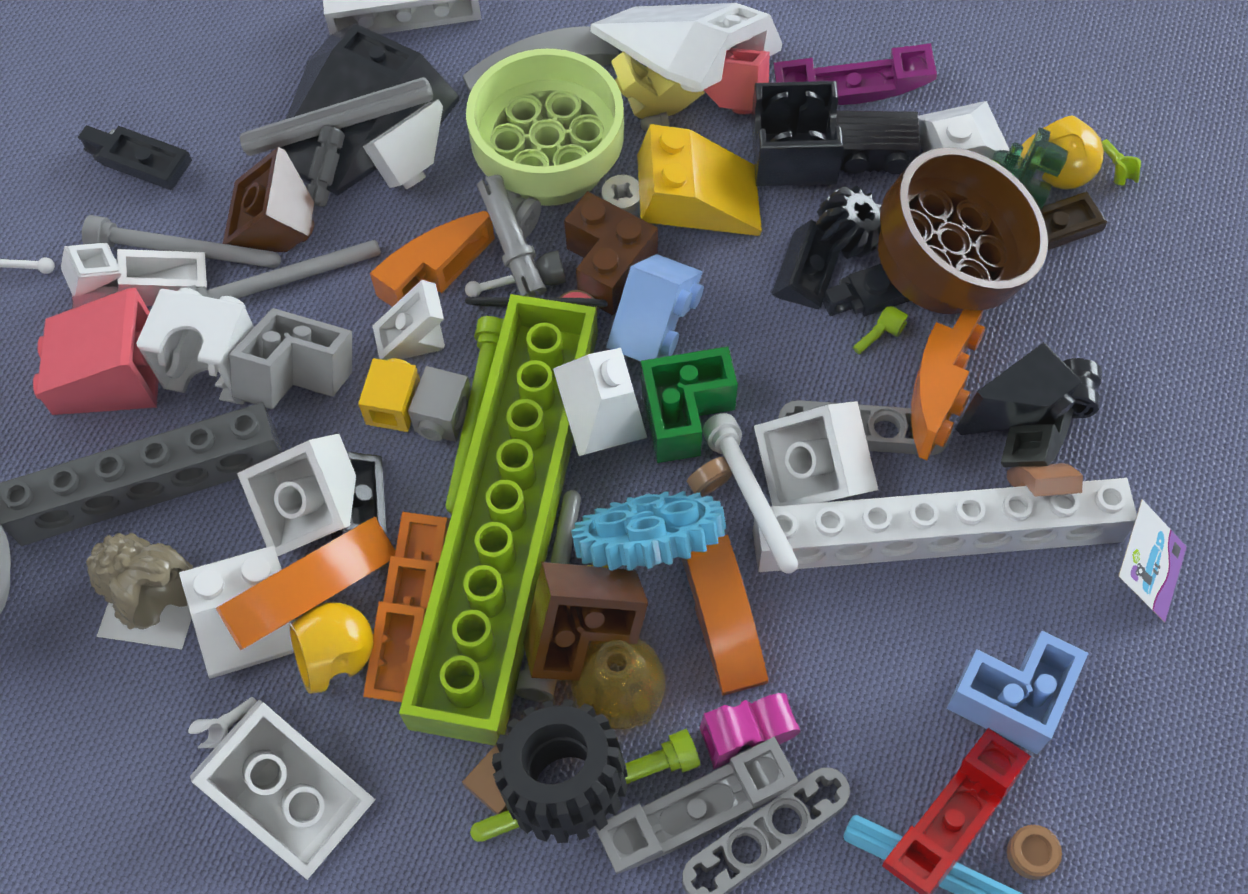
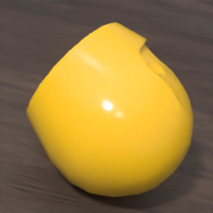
(1083, 149)
(330, 642)

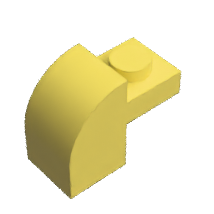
(649, 91)

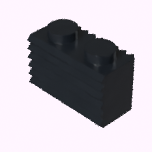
(878, 140)

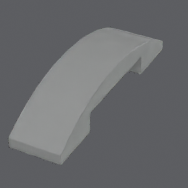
(571, 39)
(698, 807)

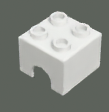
(191, 336)

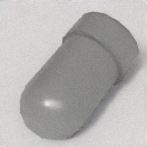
(660, 119)

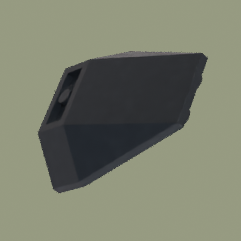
(348, 67)

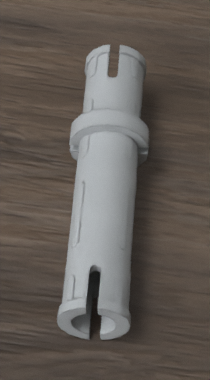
(517, 252)

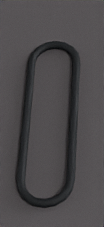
(503, 301)

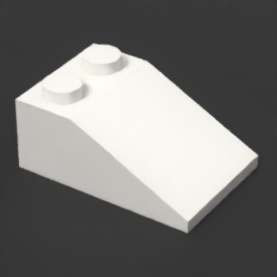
(282, 789)

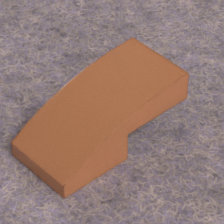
(1047, 480)

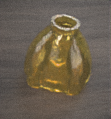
(624, 696)

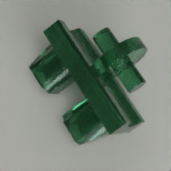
(1041, 156)

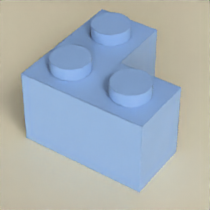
(650, 306)
(1021, 702)

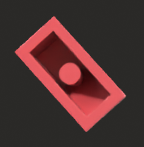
(739, 76)

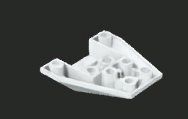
(688, 40)

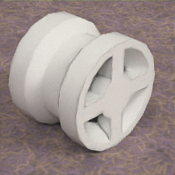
(626, 187)

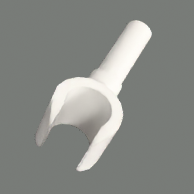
(219, 727)

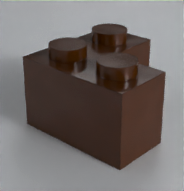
(610, 245)
(578, 607)

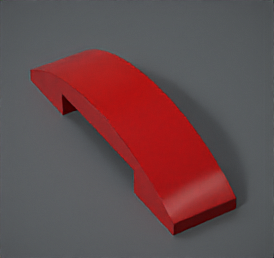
(957, 814)

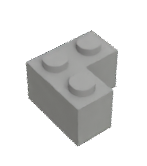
(289, 352)

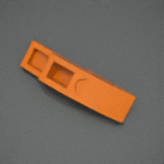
(942, 380)

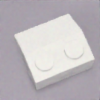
(816, 455)
(301, 493)
(217, 583)

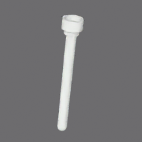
(724, 437)

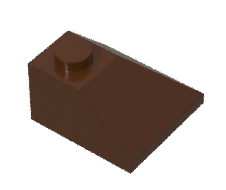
(270, 206)

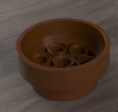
(960, 232)

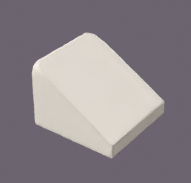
(88, 267)

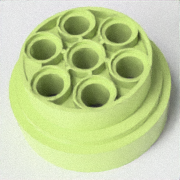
(546, 124)

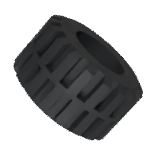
(550, 736)

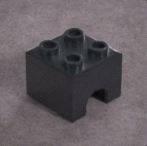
(796, 133)

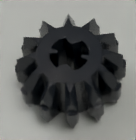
(850, 222)

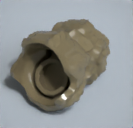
(137, 578)

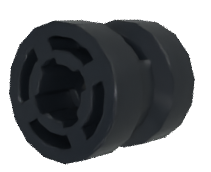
(1086, 396)

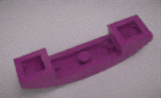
(867, 81)

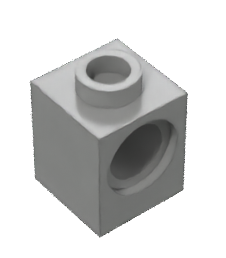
(439, 404)

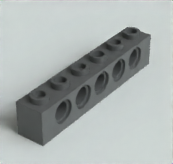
(136, 474)

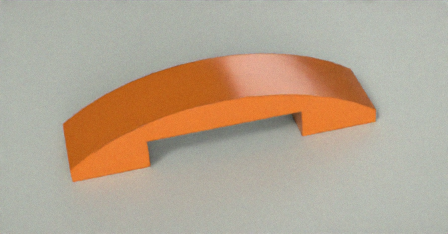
(306, 583)

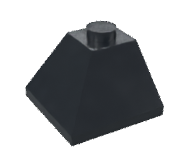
(1022, 394)

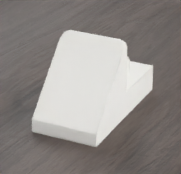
(411, 325)

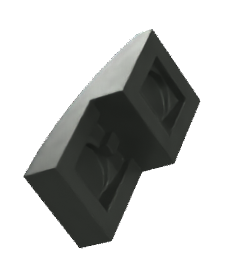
(1035, 443)

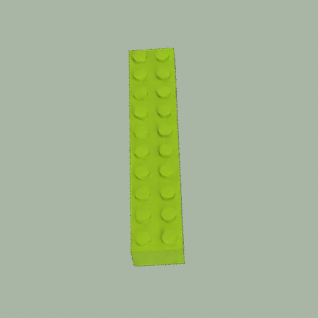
(498, 528)

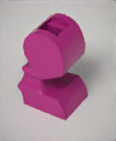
(747, 724)

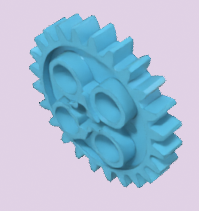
(649, 530)

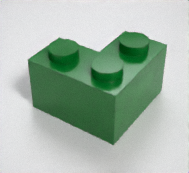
(680, 391)

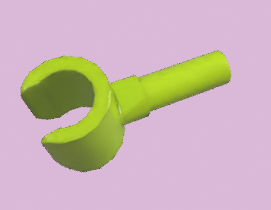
(1125, 166)
(891, 320)

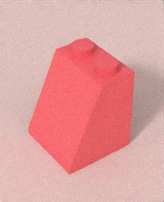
(94, 358)

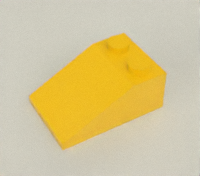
(696, 183)

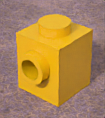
(389, 394)

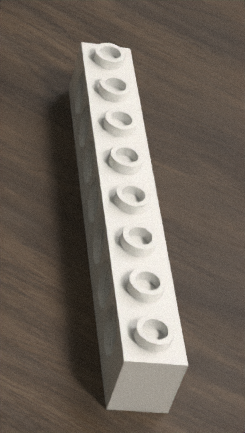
(949, 524)

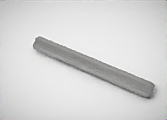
(337, 116)

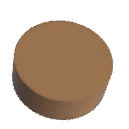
(710, 476)
(1034, 852)

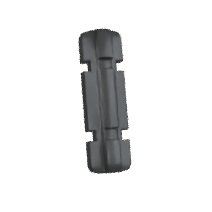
(324, 164)

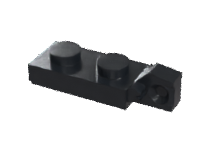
(137, 155)
(864, 292)

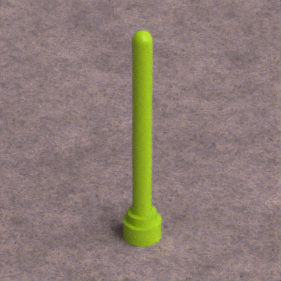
(487, 336)
(675, 754)

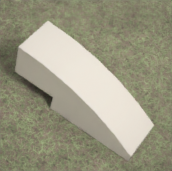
(150, 272)

